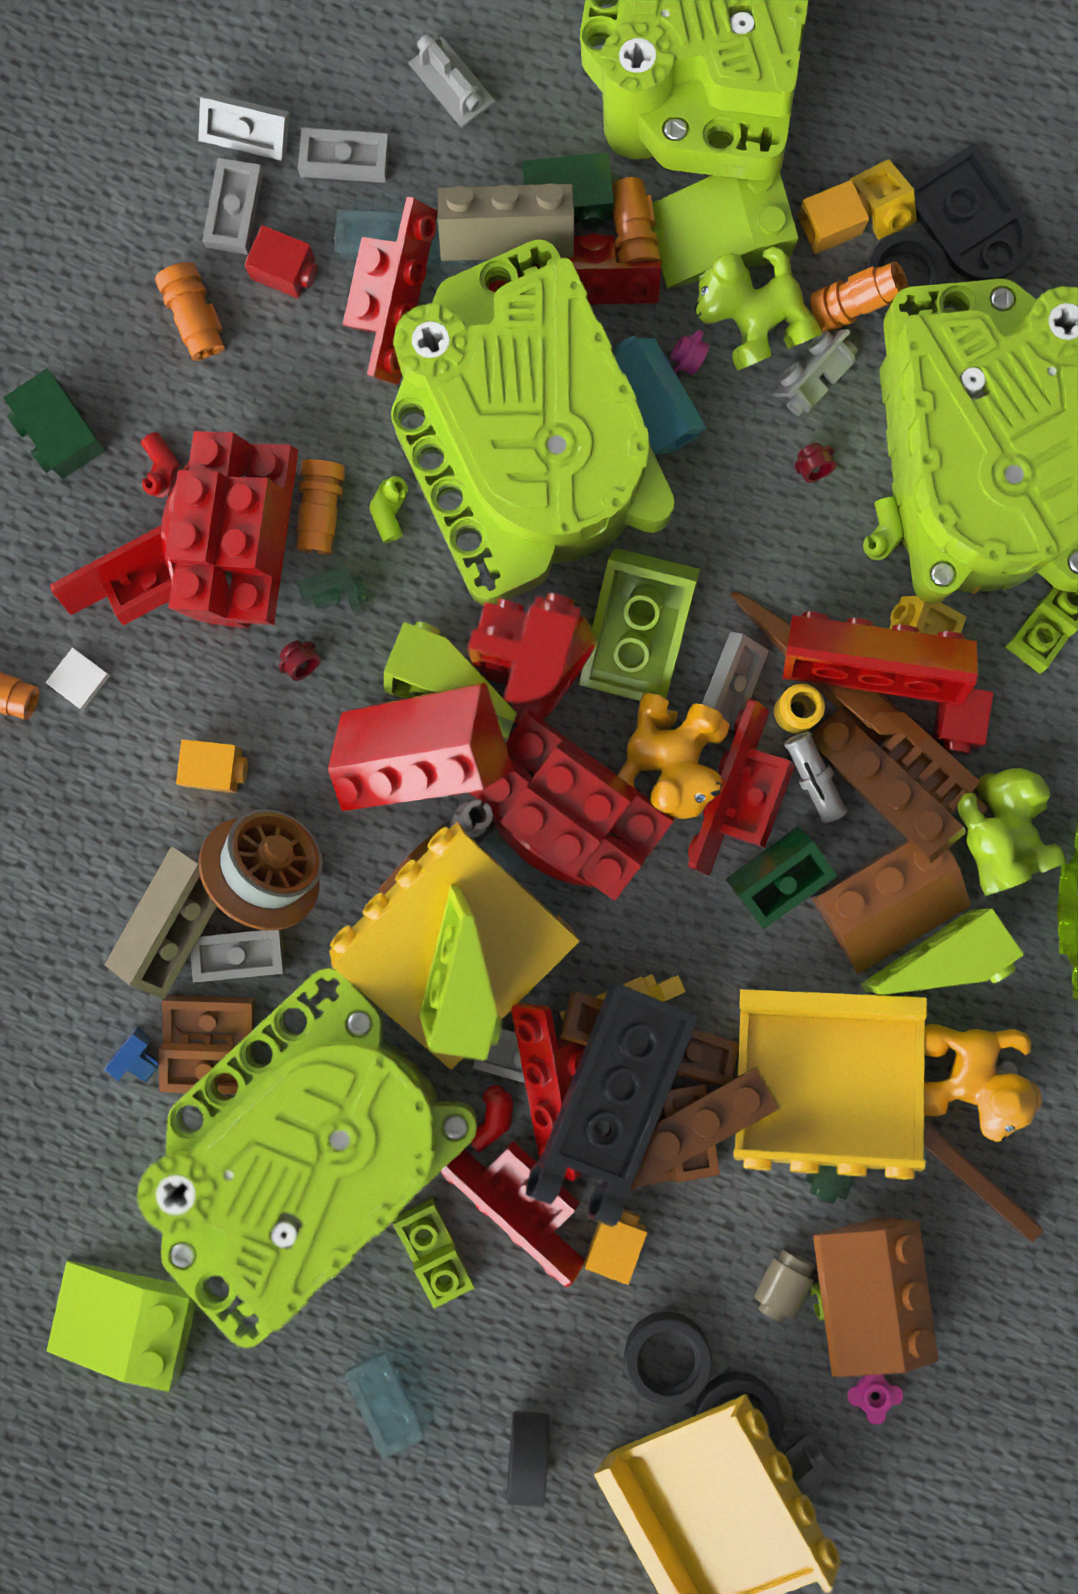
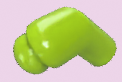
(385, 507)
(887, 533)

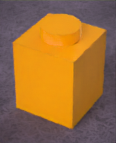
(834, 216)
(211, 766)
(616, 1248)

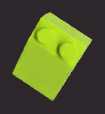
(721, 219)
(639, 624)
(429, 664)
(962, 952)
(458, 998)
(122, 1325)

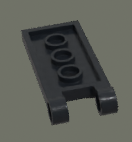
(618, 1080)

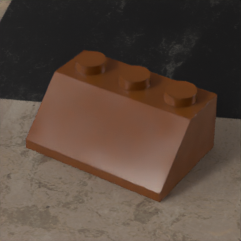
(891, 903)
(875, 1297)

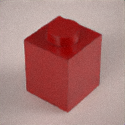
(281, 262)
(963, 725)

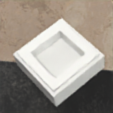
(77, 679)

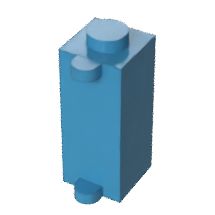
(659, 394)

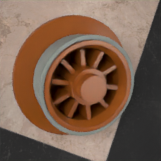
(262, 869)

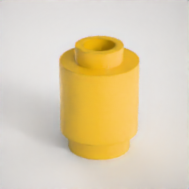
(811, 702)

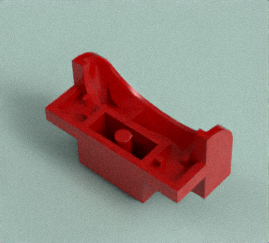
(229, 525)
(532, 651)
(568, 808)

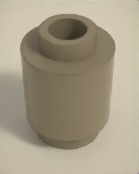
(785, 1286)

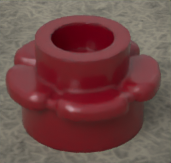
(811, 458)
(294, 655)

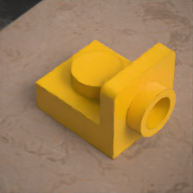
(889, 198)
(927, 617)

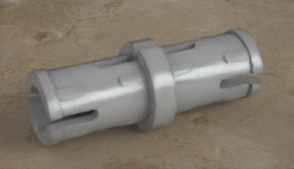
(816, 777)
(479, 815)

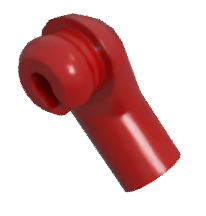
(164, 467)
(497, 1117)

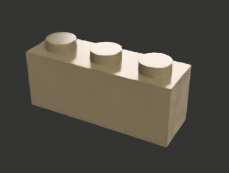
(496, 219)
(163, 926)

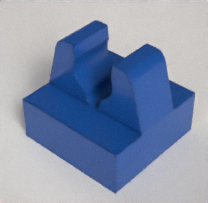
(133, 1058)

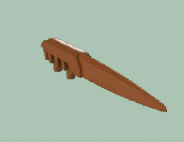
(884, 723)

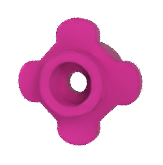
(689, 353)
(875, 1409)

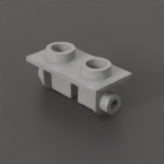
(450, 80)
(826, 357)

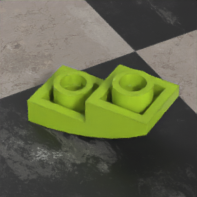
(1046, 629)
(433, 1253)

